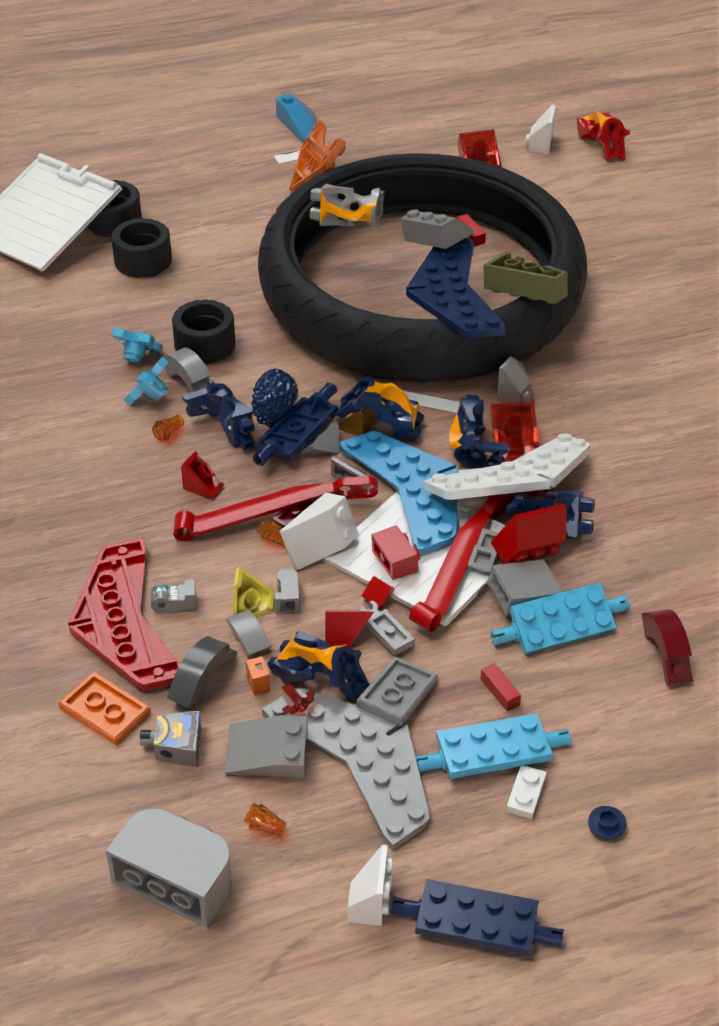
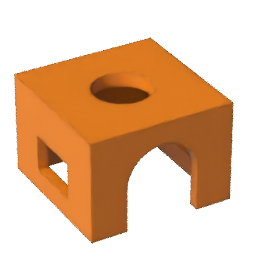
(258, 679)

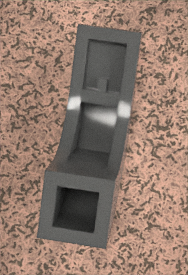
(197, 669)

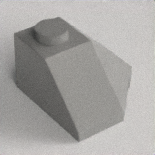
(513, 382)

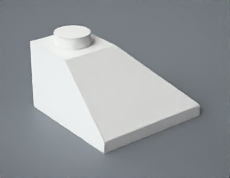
(542, 132)

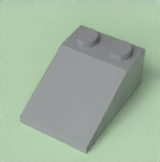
(268, 747)

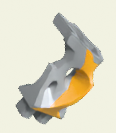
(332, 207)

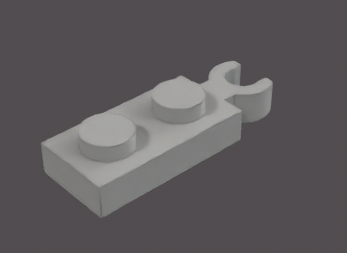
(388, 630)

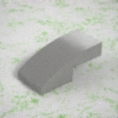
(483, 553)
(249, 633)

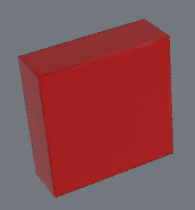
(378, 592)

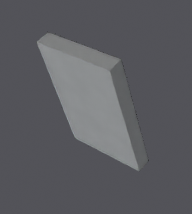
(397, 691)

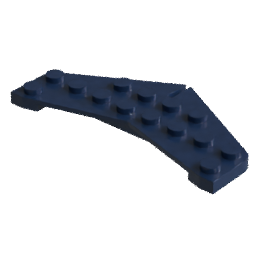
(444, 292)

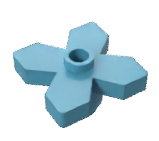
(136, 344)
(149, 383)

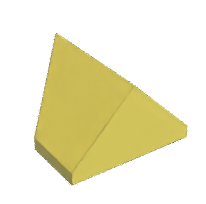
(251, 594)

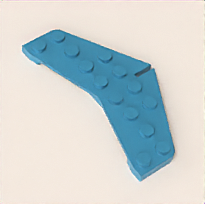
(429, 516)

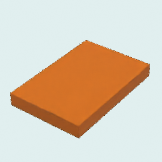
(104, 708)

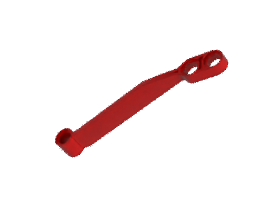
(188, 525)
(429, 614)

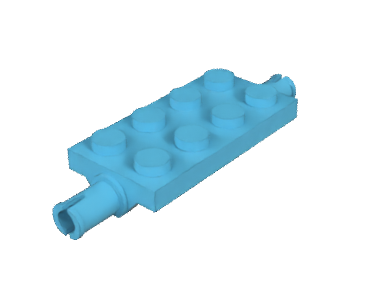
(561, 618)
(493, 746)

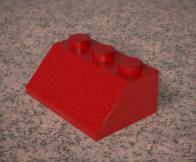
(532, 535)

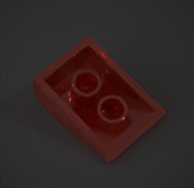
(479, 146)
(515, 426)

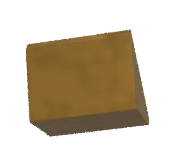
(358, 421)

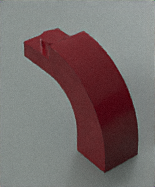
(672, 642)

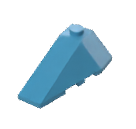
(295, 116)

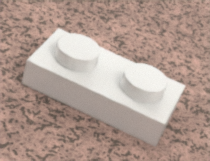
(526, 792)

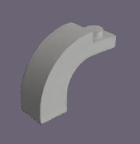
(189, 368)

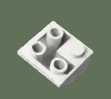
(371, 890)

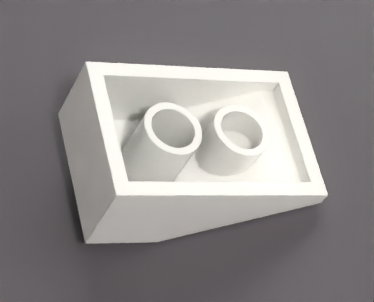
(319, 530)

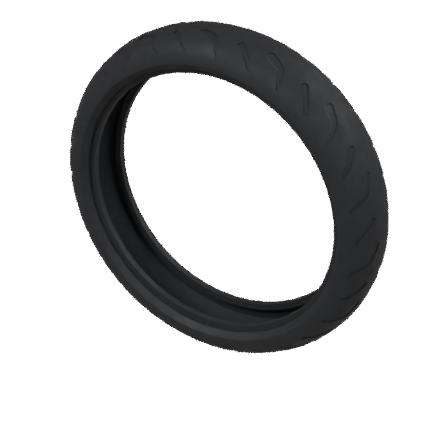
(421, 347)

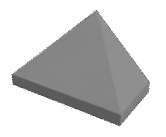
(325, 442)
(342, 469)

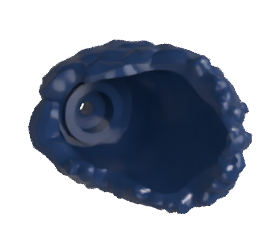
(273, 396)

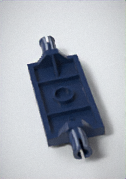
(297, 427)
(477, 918)

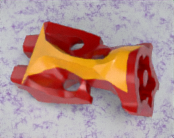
(604, 129)

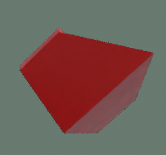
(199, 477)
(344, 625)

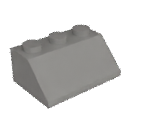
(433, 229)

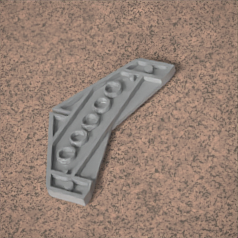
(375, 754)

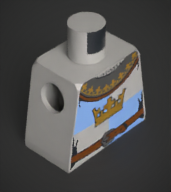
(175, 738)

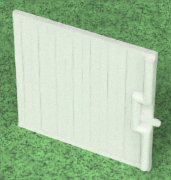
(50, 209)
(362, 564)

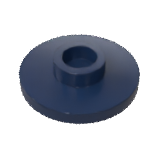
(607, 822)

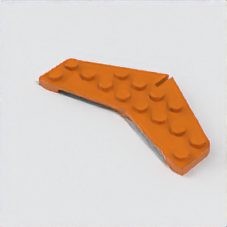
(316, 156)

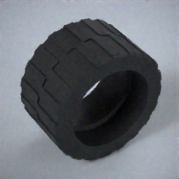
(121, 209)
(141, 247)
(205, 329)

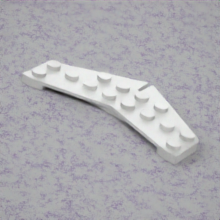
(531, 472)

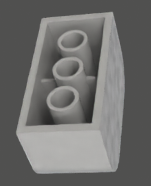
(172, 864)

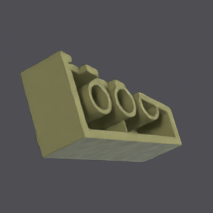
(525, 279)

